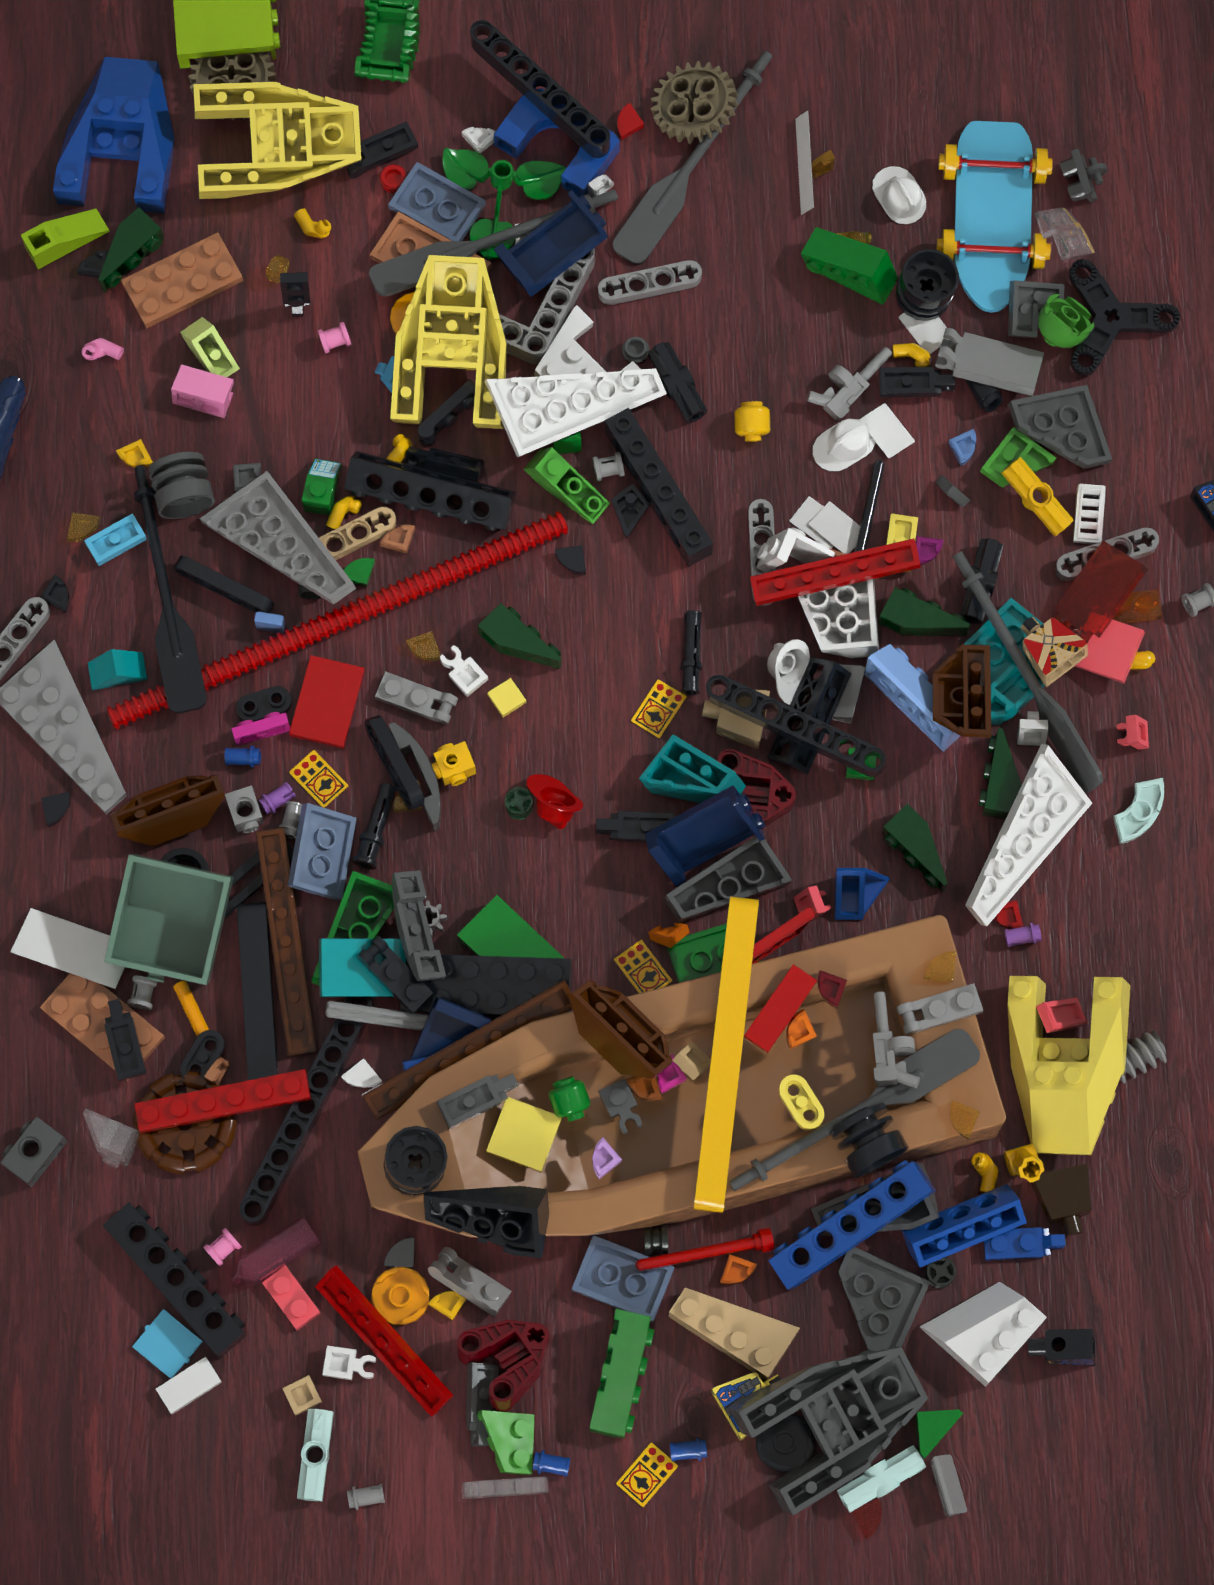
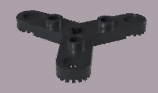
(1130, 317)

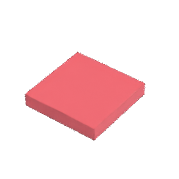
(1113, 651)

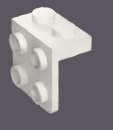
(794, 544)

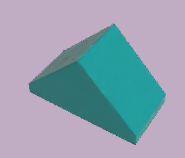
(117, 669)

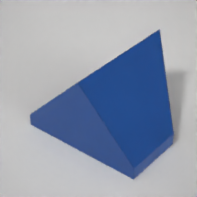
(856, 891)

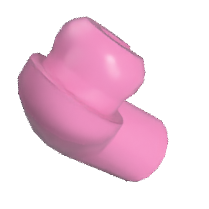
(101, 347)

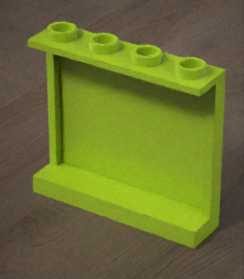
(224, 28)

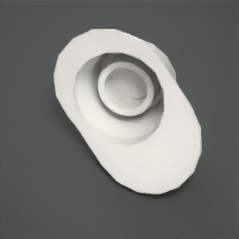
(899, 195)
(843, 445)
(787, 666)

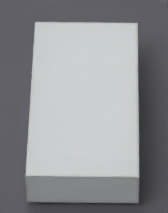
(188, 1385)

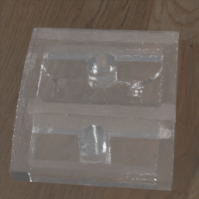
(1067, 233)

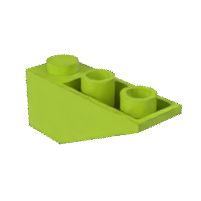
(62, 235)

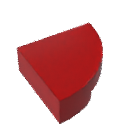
(628, 122)
(1010, 916)

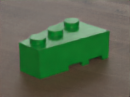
(851, 264)

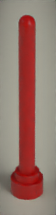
(760, 1241)

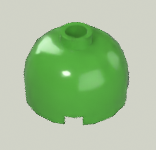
(1064, 322)

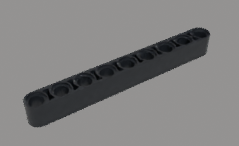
(305, 1122)

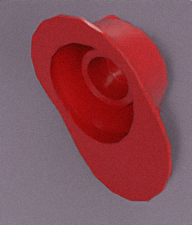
(554, 799)

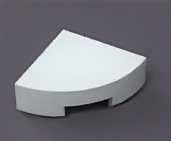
(479, 138)
(599, 185)
(361, 1075)

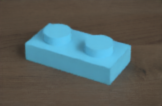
(115, 539)

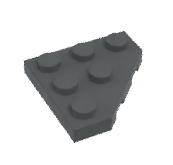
(1065, 424)
(881, 1298)

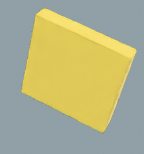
(524, 1134)

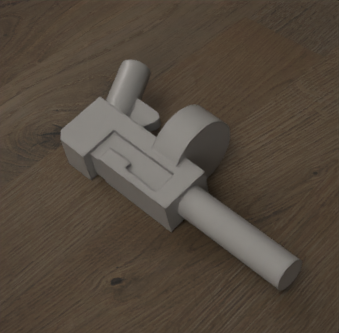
(850, 386)
(888, 1048)

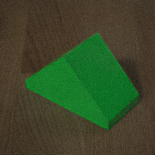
(932, 1427)

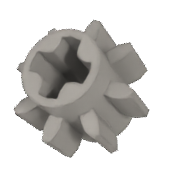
(437, 919)

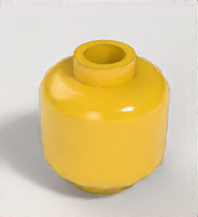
(752, 421)

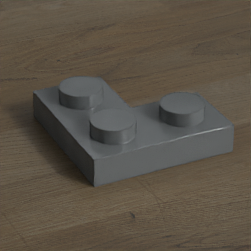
(1024, 303)

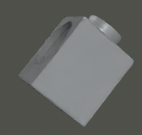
(242, 798)

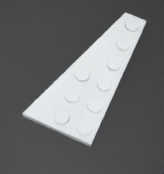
(1036, 823)

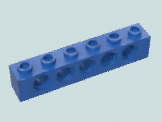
(916, 1190)

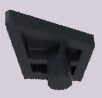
(629, 508)

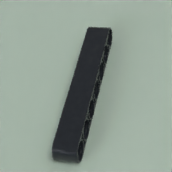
(537, 77)
(787, 714)
(257, 990)

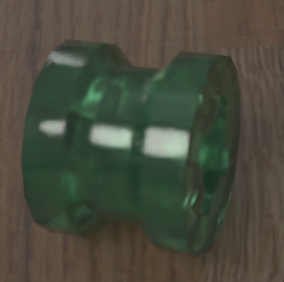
(518, 797)

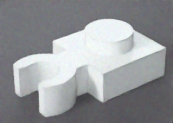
(466, 673)
(342, 1363)

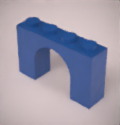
(527, 120)

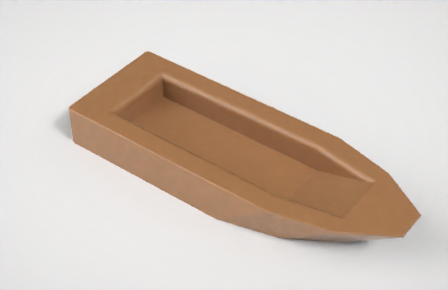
(662, 1157)

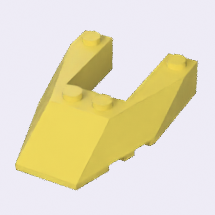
(291, 136)
(449, 326)
(1067, 1080)

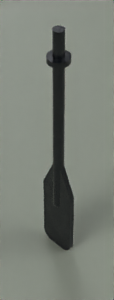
(174, 637)

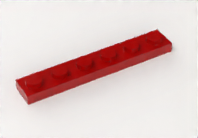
(835, 572)
(222, 1101)
(384, 1341)

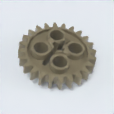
(260, 67)
(671, 101)

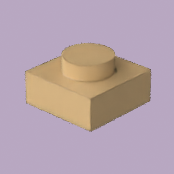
(692, 1060)
(302, 1395)

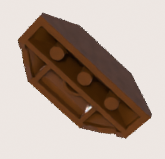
(964, 692)
(169, 810)
(619, 1031)

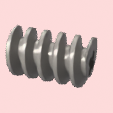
(1143, 1052)

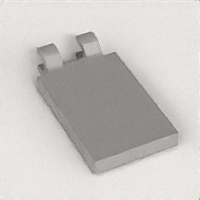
(990, 361)

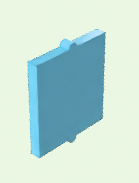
(167, 1344)

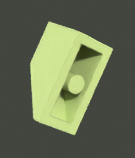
(209, 348)

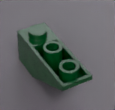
(131, 243)
(916, 617)
(513, 638)
(1002, 779)
(914, 840)

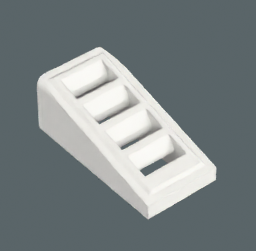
(1092, 491)

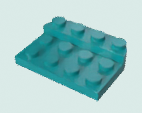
(1008, 686)

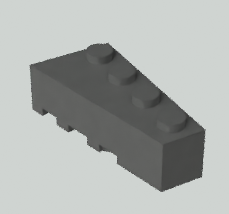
(741, 874)

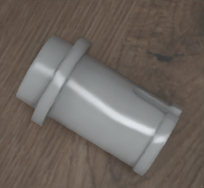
(291, 819)
(365, 1496)

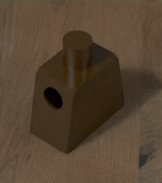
(1064, 1196)

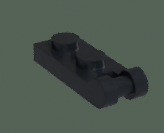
(383, 148)
(446, 414)
(394, 975)

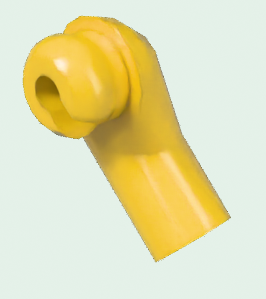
(342, 507)
(1143, 660)

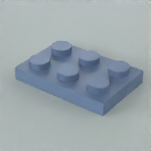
(437, 203)
(322, 851)
(611, 1278)

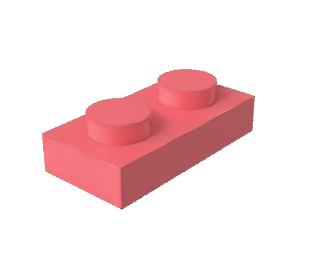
(291, 1297)

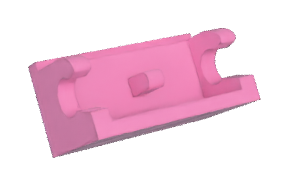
(202, 391)

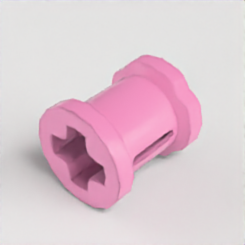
(334, 337)
(222, 1247)

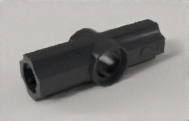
(677, 382)
(986, 562)

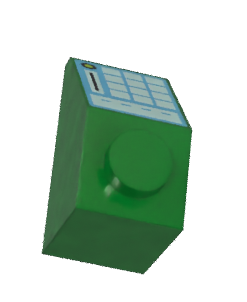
(321, 487)

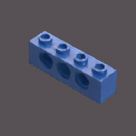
(965, 1225)

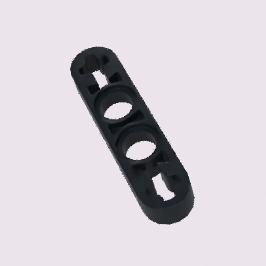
(222, 585)
(394, 762)

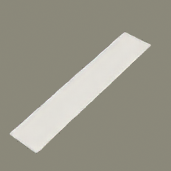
(804, 163)

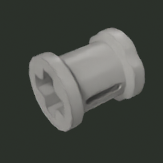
(608, 466)
(1198, 600)
(142, 993)

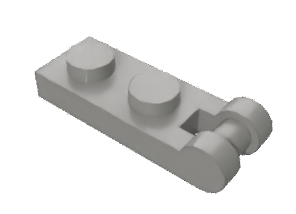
(415, 698)
(940, 1009)
(469, 1282)

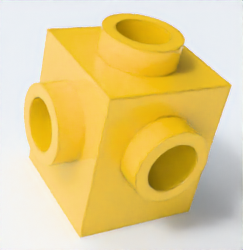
(453, 764)

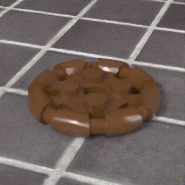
(183, 1141)

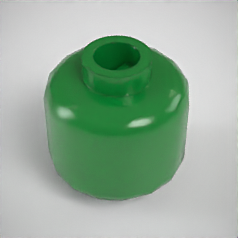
(569, 1098)

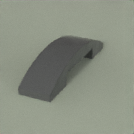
(407, 745)
(413, 926)

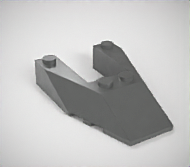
(849, 1407)

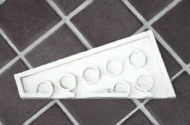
(557, 406)

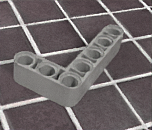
(548, 313)

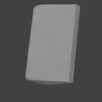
(847, 703)
(948, 1485)

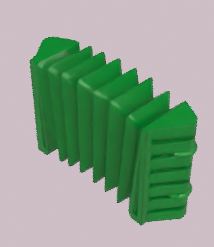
(389, 40)

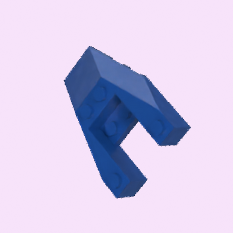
(124, 120)

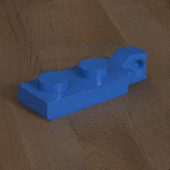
(1022, 1244)

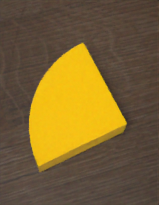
(135, 454)
(448, 1303)

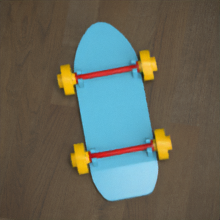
(993, 209)

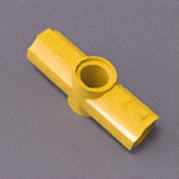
(1049, 510)

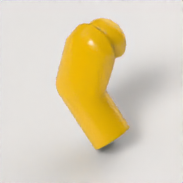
(311, 228)
(914, 351)
(401, 446)
(987, 1170)

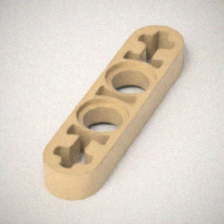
(351, 544)

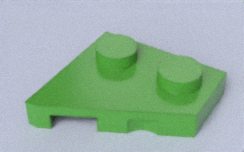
(1011, 448)
(510, 1439)

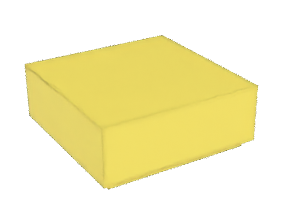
(506, 697)

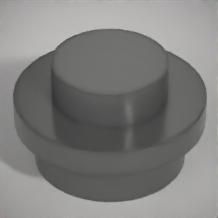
(635, 350)

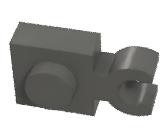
(619, 1102)

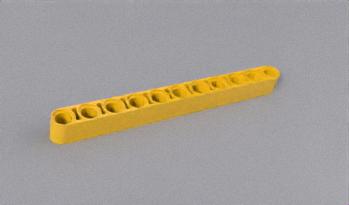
(726, 1055)

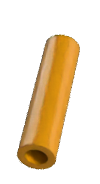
(190, 1007)

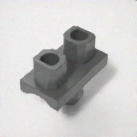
(1077, 166)

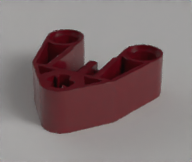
(759, 773)
(496, 1337)

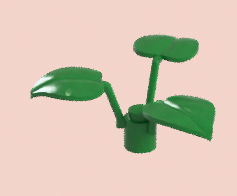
(468, 167)

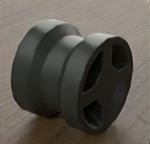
(656, 1240)
(943, 1268)

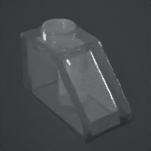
(112, 1139)

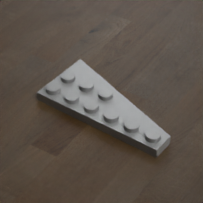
(274, 531)
(55, 717)

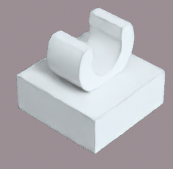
(1032, 730)

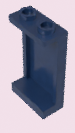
(554, 245)
(703, 833)
(444, 1026)

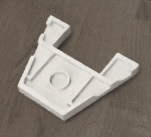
(566, 355)

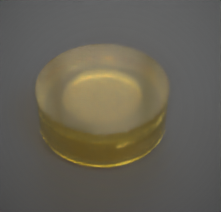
(276, 266)

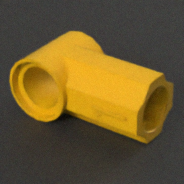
(1024, 1162)

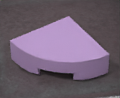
(604, 1158)

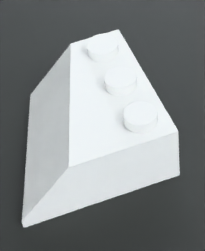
(844, 619)
(986, 1330)

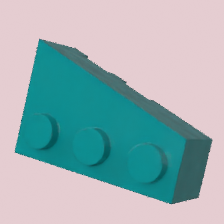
(687, 773)

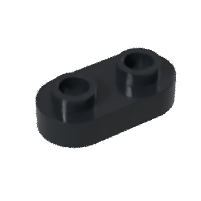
(263, 703)
(199, 1056)

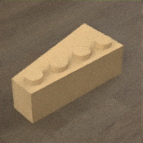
(739, 1333)

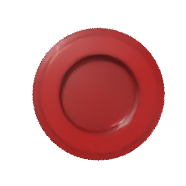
(392, 178)

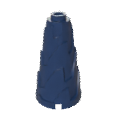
(11, 400)

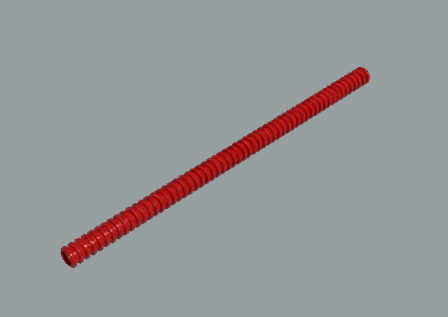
(351, 614)

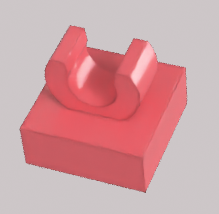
(1136, 732)
(811, 897)

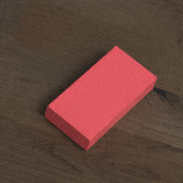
(1061, 1014)

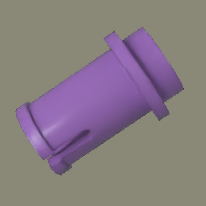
(276, 798)
(1023, 935)

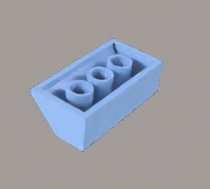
(908, 691)

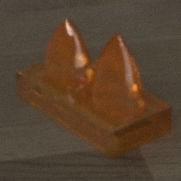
(1140, 607)

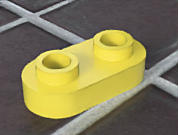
(801, 1103)

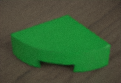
(360, 571)

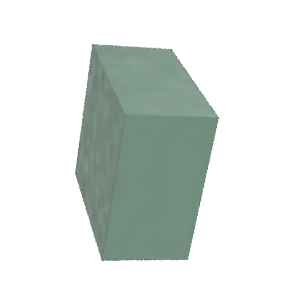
(168, 919)

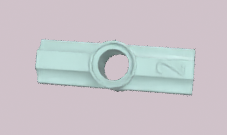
(318, 1435)
(881, 1478)

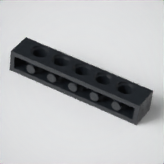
(658, 487)
(498, 499)
(121, 1229)

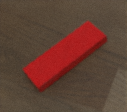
(780, 1008)

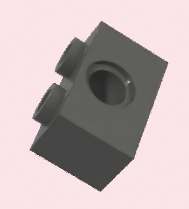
(31, 1168)

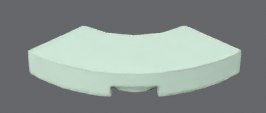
(1142, 811)

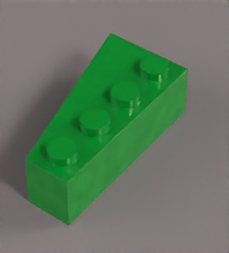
(362, 911)
(620, 1374)

